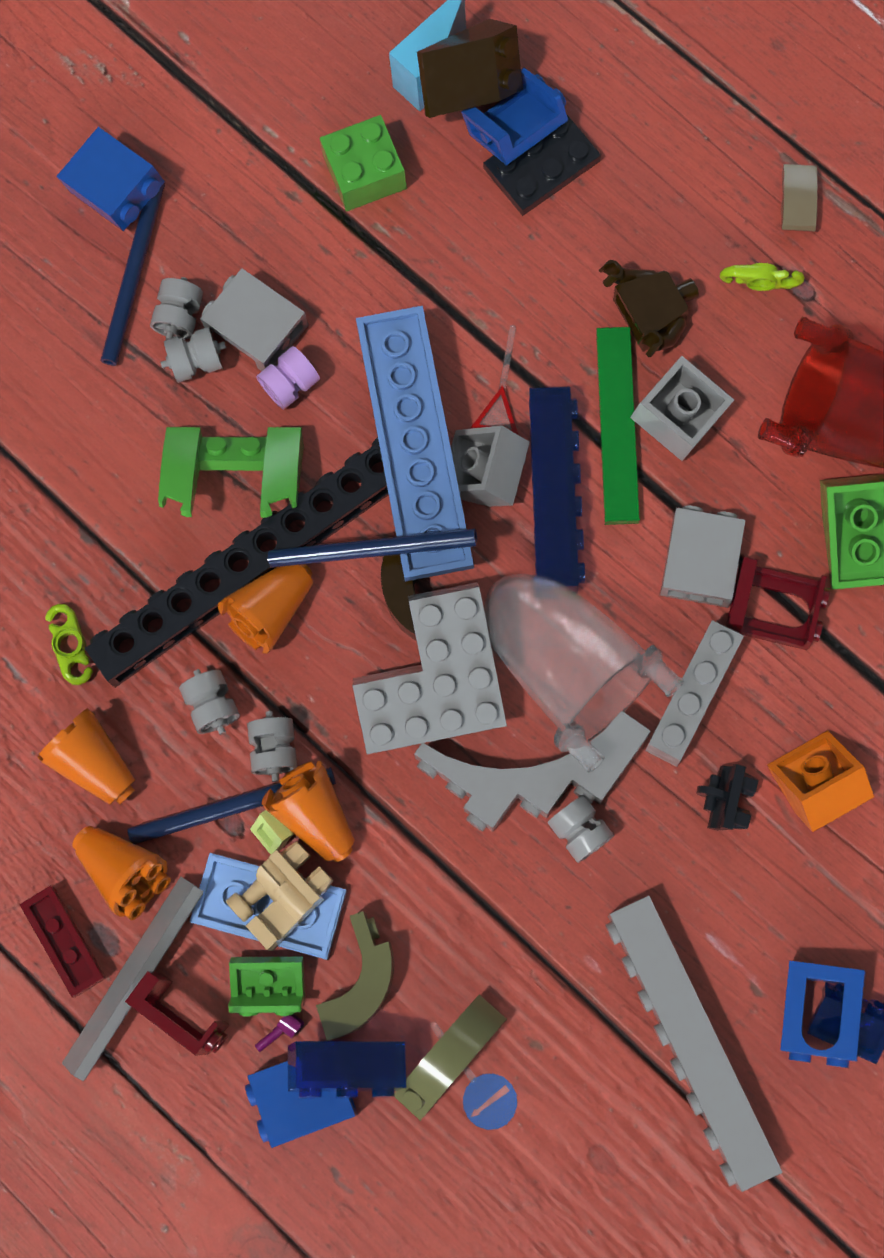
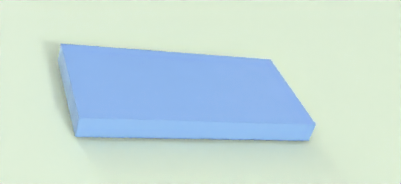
(227, 876)

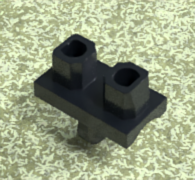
(723, 797)

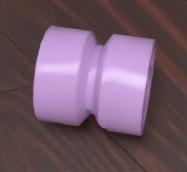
(288, 377)

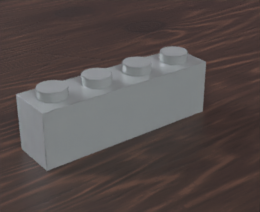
(695, 694)

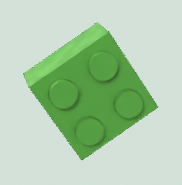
(363, 163)

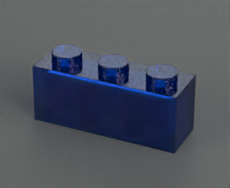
(346, 1068)

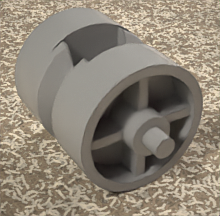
(178, 303)
(197, 353)
(207, 696)
(272, 746)

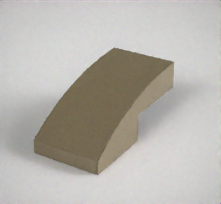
(799, 197)

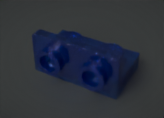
(827, 1021)

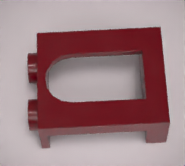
(809, 590)
(146, 1001)

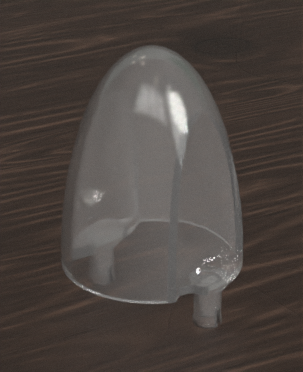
(570, 659)

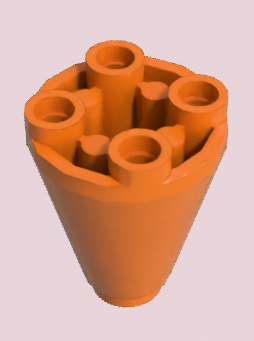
(121, 870)

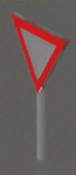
(498, 409)

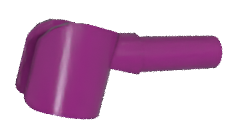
(288, 1024)

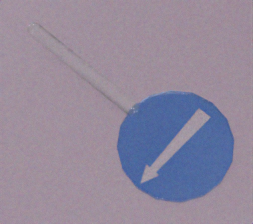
(488, 1098)

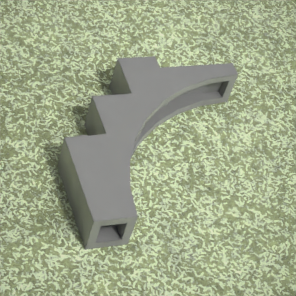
(540, 786)

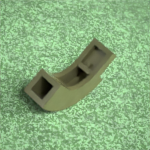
(371, 990)
(450, 1056)

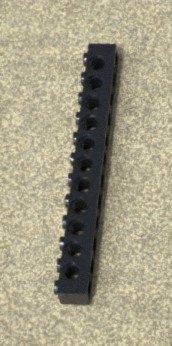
(204, 607)

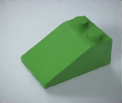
(854, 530)

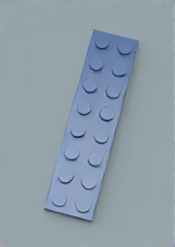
(413, 437)

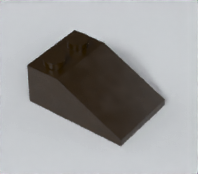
(470, 68)

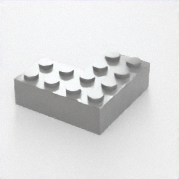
(451, 690)

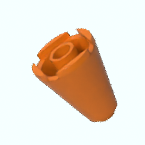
(267, 605)
(89, 759)
(312, 811)

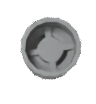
(580, 829)

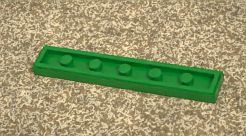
(616, 426)

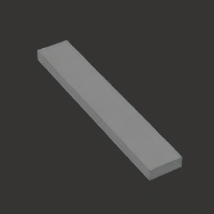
(143, 958)

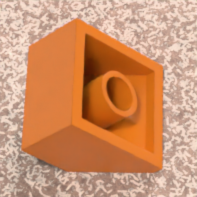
(821, 780)

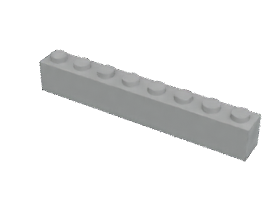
(694, 1045)

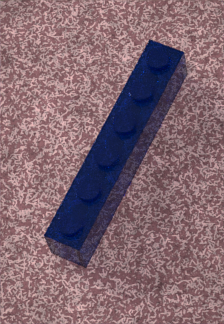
(554, 485)

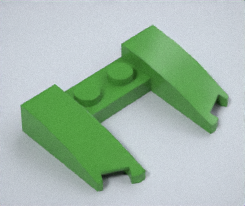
(188, 453)

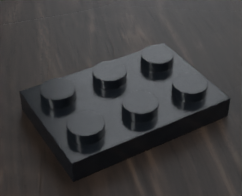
(544, 167)

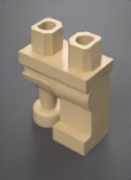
(291, 895)

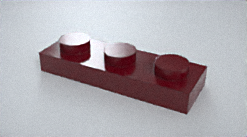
(62, 941)

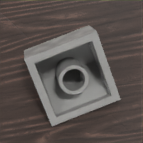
(488, 464)

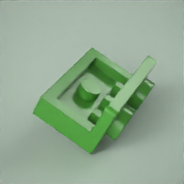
(266, 985)

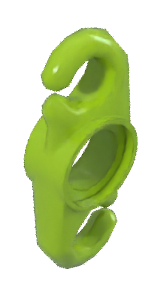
(762, 276)
(67, 660)

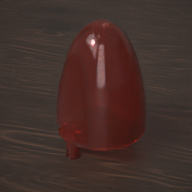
(833, 399)

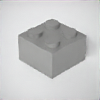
(681, 408)

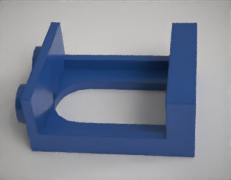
(792, 1038)

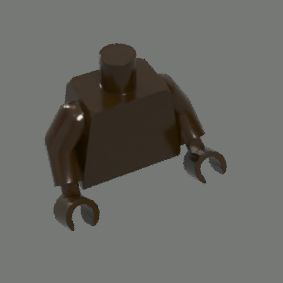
(650, 304)

